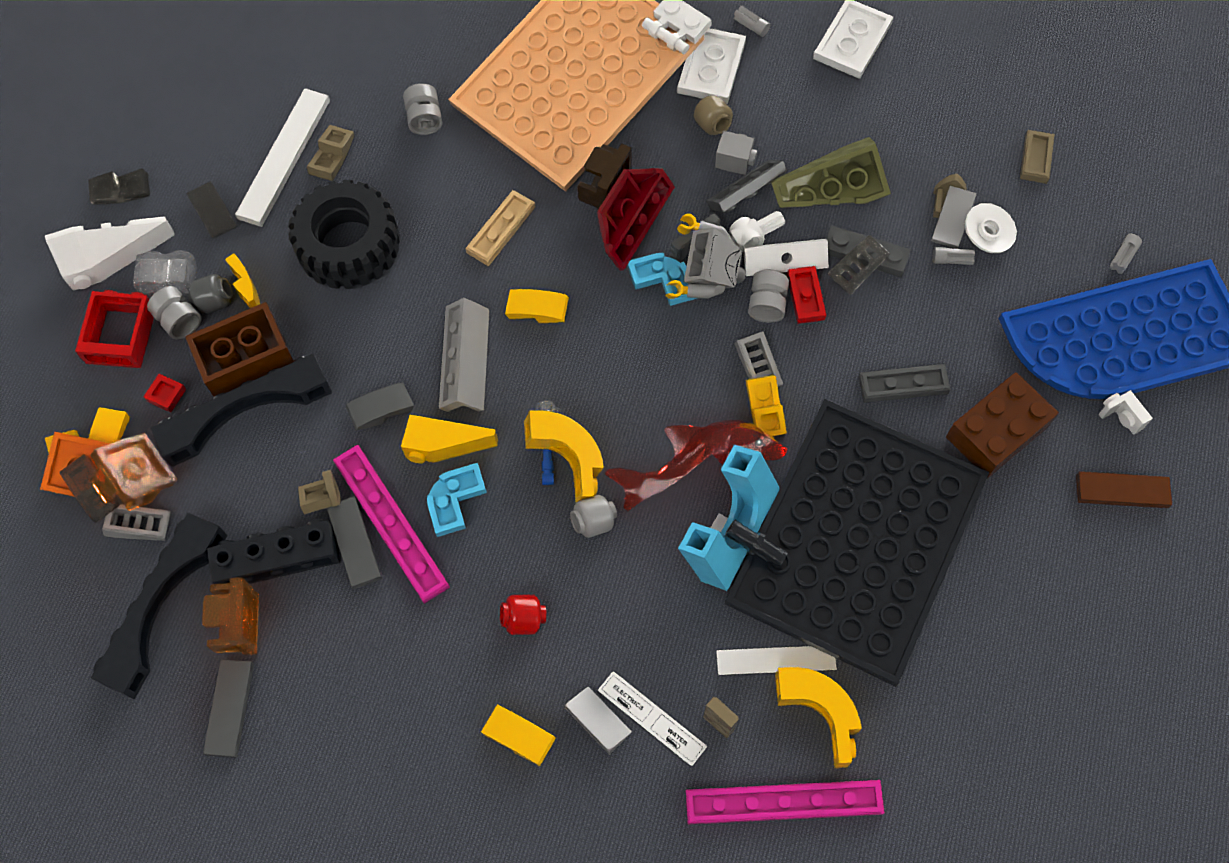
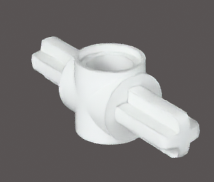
(749, 232)

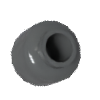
(210, 293)

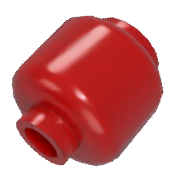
(522, 614)

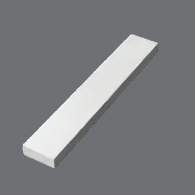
(282, 157)

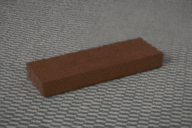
(1123, 489)

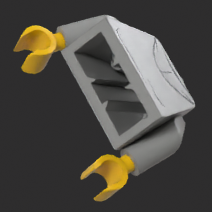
(711, 261)

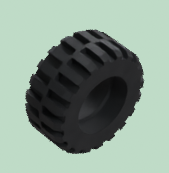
(337, 205)

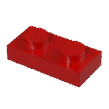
(806, 294)

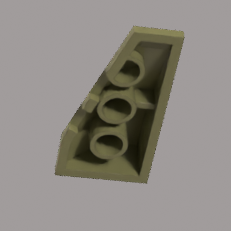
(842, 176)

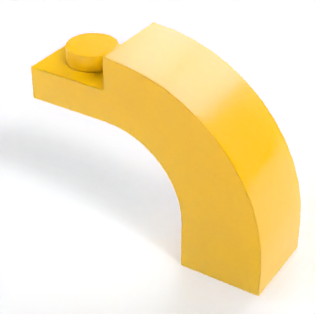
(570, 440)
(828, 698)

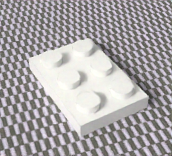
(853, 38)
(712, 66)

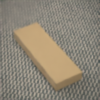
(500, 227)

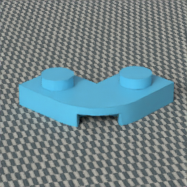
(658, 269)
(446, 494)

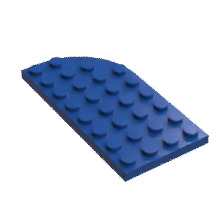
(1126, 333)

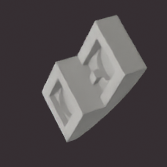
(952, 217)

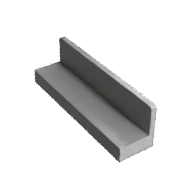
(464, 356)

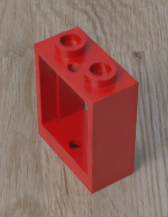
(105, 354)

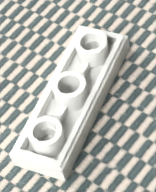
(801, 255)

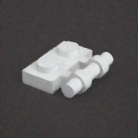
(681, 18)

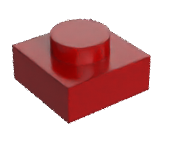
(164, 393)

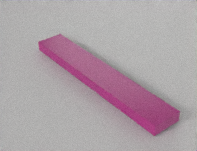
(391, 524)
(784, 802)

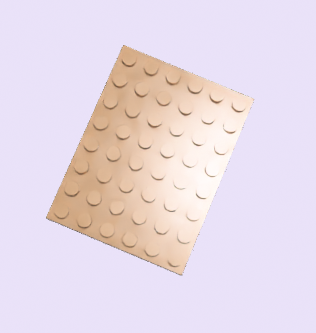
(569, 81)

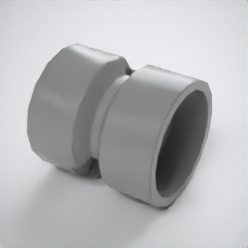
(422, 109)
(768, 296)
(174, 312)

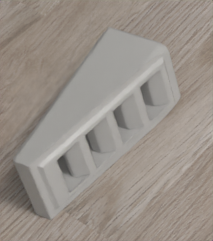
(760, 339)
(111, 530)

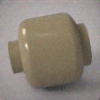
(713, 115)

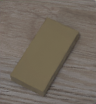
(1037, 156)
(720, 717)

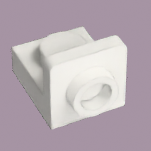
(1129, 411)

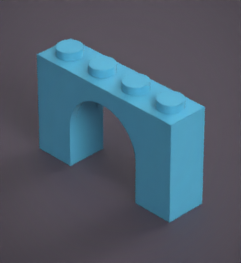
(753, 490)

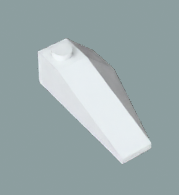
(96, 254)

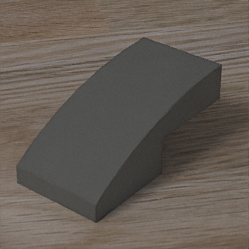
(380, 404)

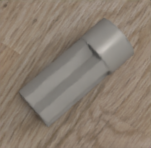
(752, 21)
(1126, 252)
(945, 255)

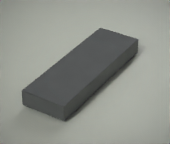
(904, 383)
(354, 543)
(228, 708)

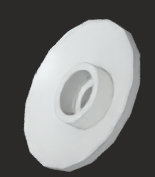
(990, 228)

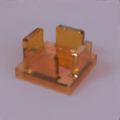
(131, 471)
(235, 612)

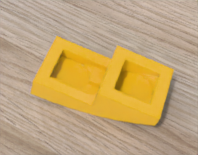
(244, 284)
(537, 304)
(765, 405)
(109, 425)
(518, 735)

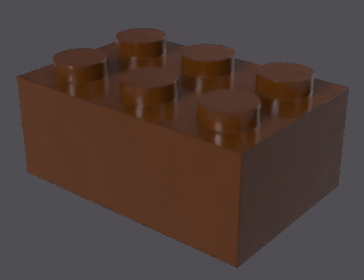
(239, 349)
(1001, 424)

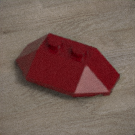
(631, 211)

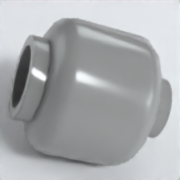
(593, 516)

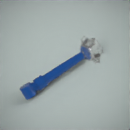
(547, 463)

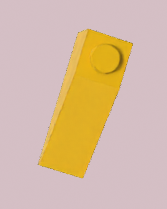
(439, 439)

